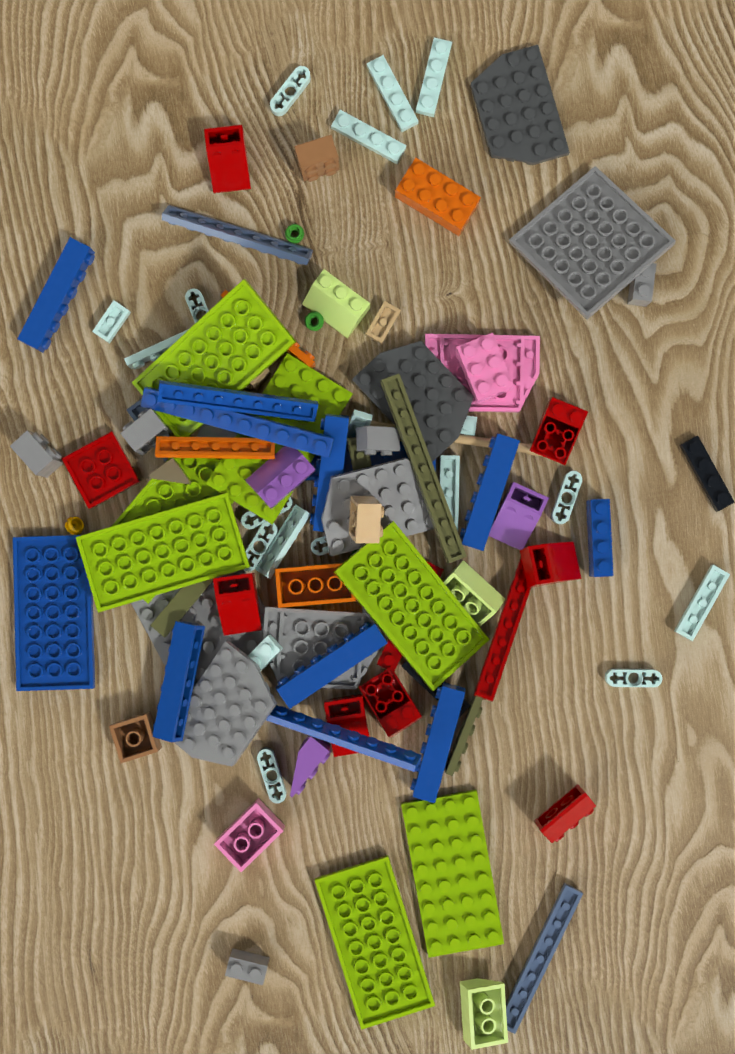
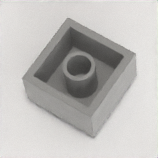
(143, 432)
(37, 453)

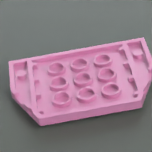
(519, 354)

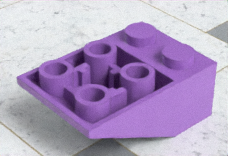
(517, 515)
(309, 756)

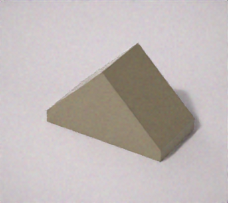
(171, 472)

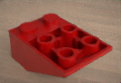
(227, 158)
(558, 430)
(550, 563)
(237, 603)
(390, 702)
(349, 714)

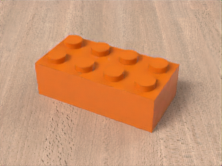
(437, 196)
(310, 586)

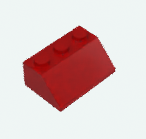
(565, 814)

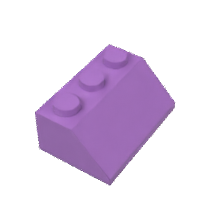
(280, 475)

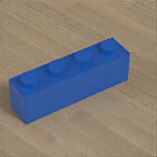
(599, 538)

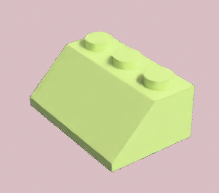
(336, 303)
(474, 593)
(483, 1013)

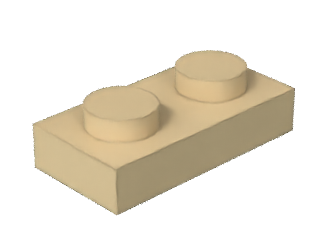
(383, 322)

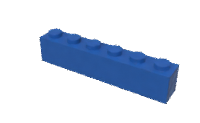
(56, 295)
(336, 427)
(489, 492)
(331, 664)
(178, 681)
(439, 741)

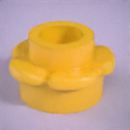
(77, 523)

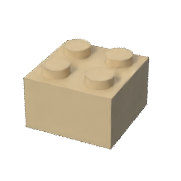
(365, 519)

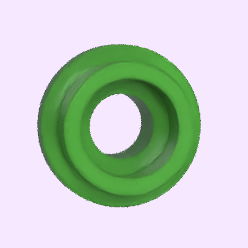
(294, 228)
(308, 321)

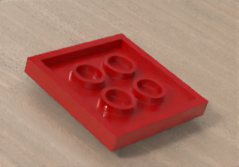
(101, 470)

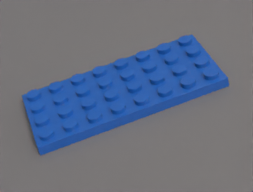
(52, 615)

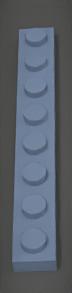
(237, 235)
(541, 955)

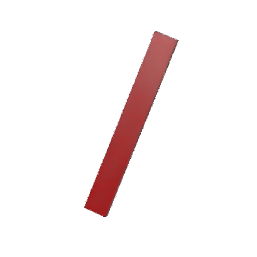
(503, 636)

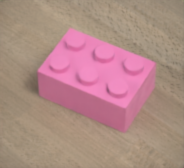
(484, 368)
(249, 835)

